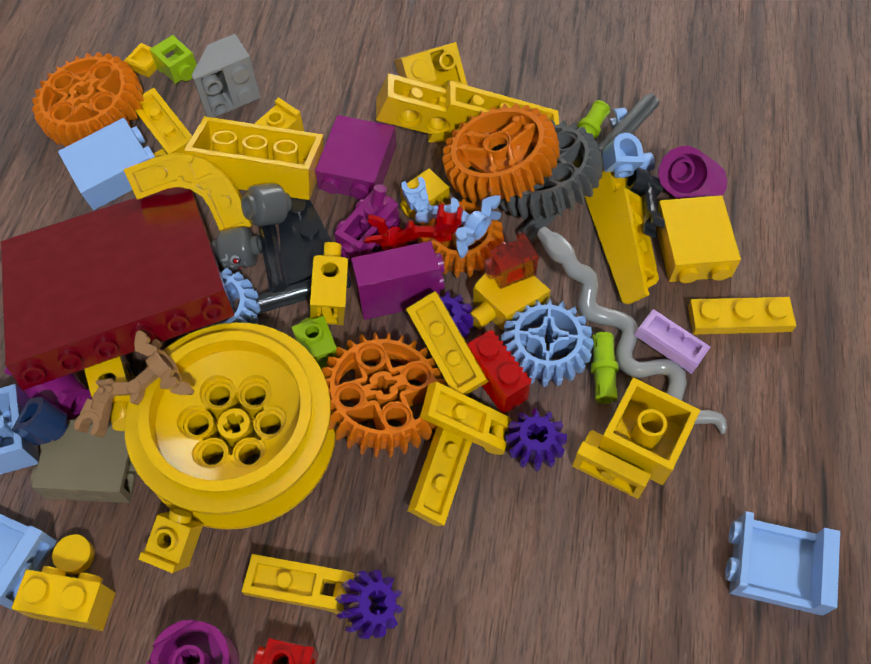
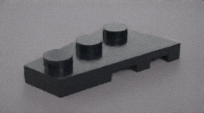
(301, 240)

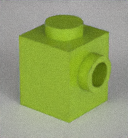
(316, 338)

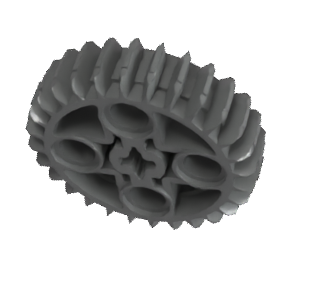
(572, 179)

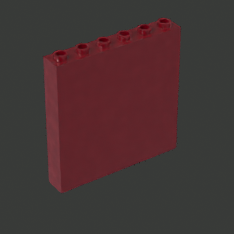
(100, 277)

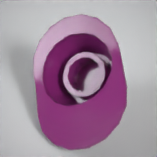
(691, 174)

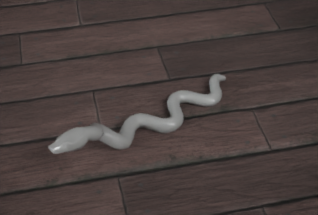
(563, 253)

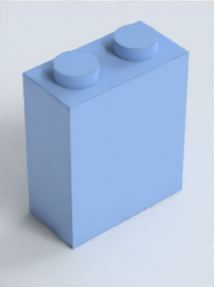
(99, 161)

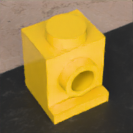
(282, 116)
(184, 538)

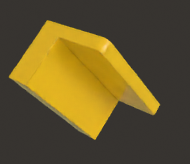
(609, 468)

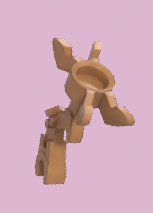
(159, 365)

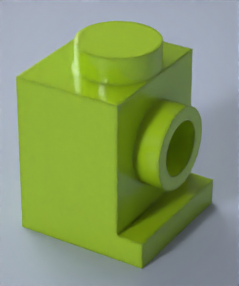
(178, 66)

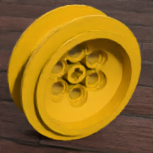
(240, 365)

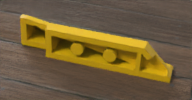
(619, 223)

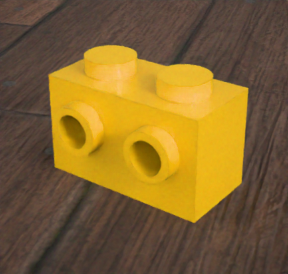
(64, 599)

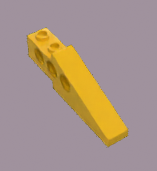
(439, 109)

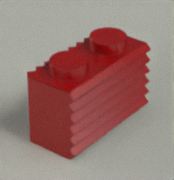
(507, 382)

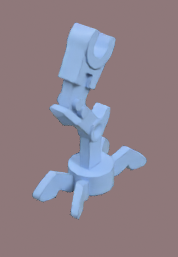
(474, 224)

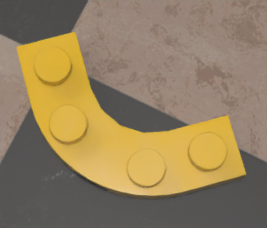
(195, 174)

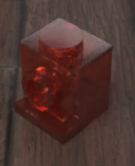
(512, 262)

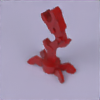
(396, 237)

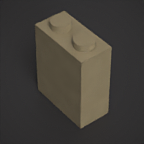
(85, 467)

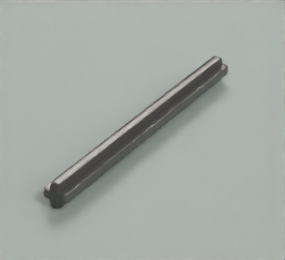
(628, 124)

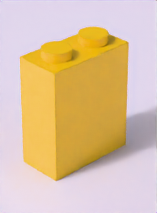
(697, 239)

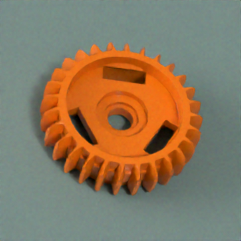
(506, 170)

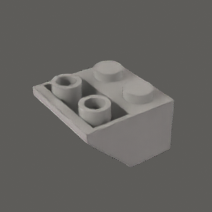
(225, 77)

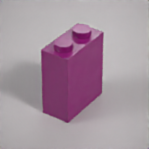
(355, 157)
(397, 278)

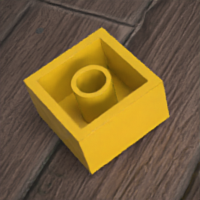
(649, 430)

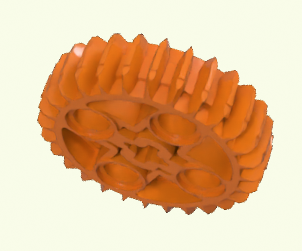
(86, 97)
(380, 393)

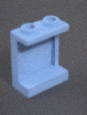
(19, 550)
(784, 565)

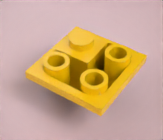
(433, 66)

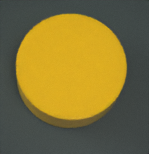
(73, 554)

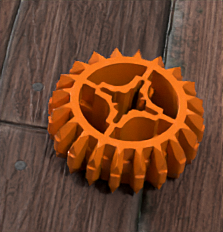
(476, 252)

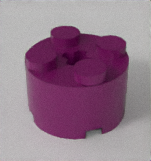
(192, 640)

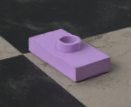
(672, 341)

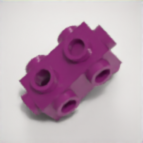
(351, 232)

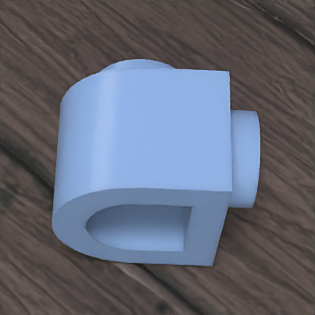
(623, 155)

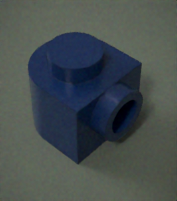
(40, 422)

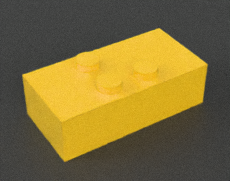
(260, 154)

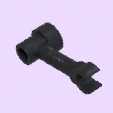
(650, 187)

